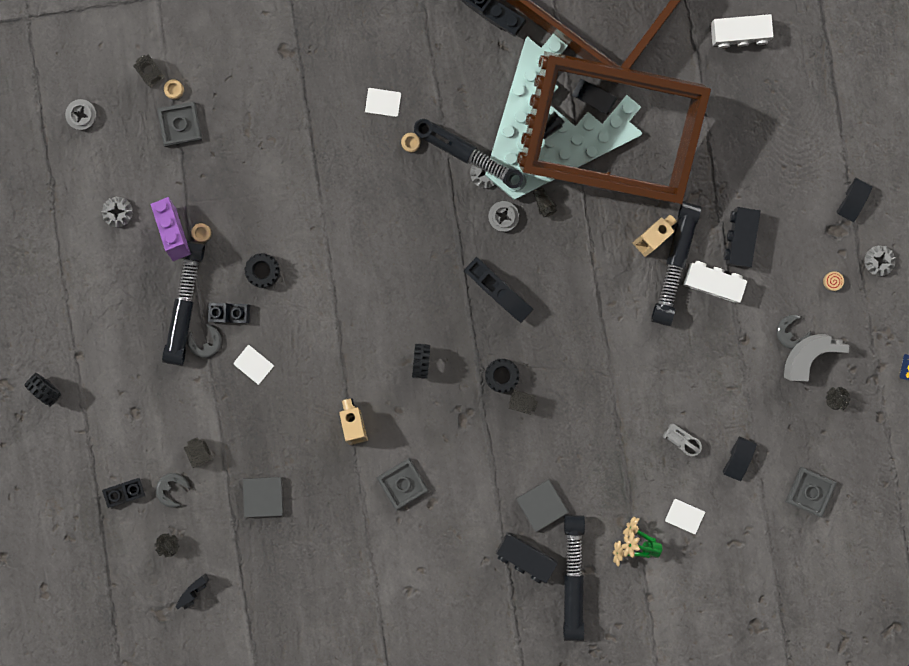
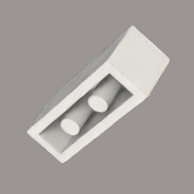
(742, 31)
(715, 282)

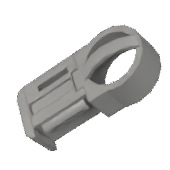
(680, 438)

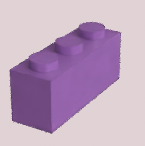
(170, 229)

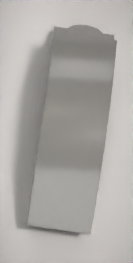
(803, 354)

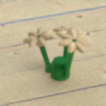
(649, 547)

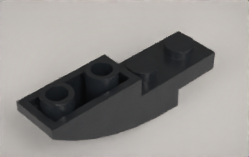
(497, 15)
(498, 290)

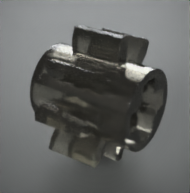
(838, 398)
(167, 545)

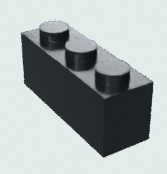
(742, 237)
(526, 558)

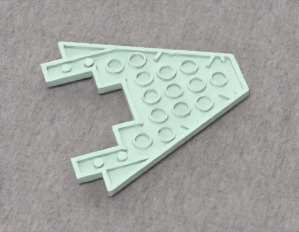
(568, 145)

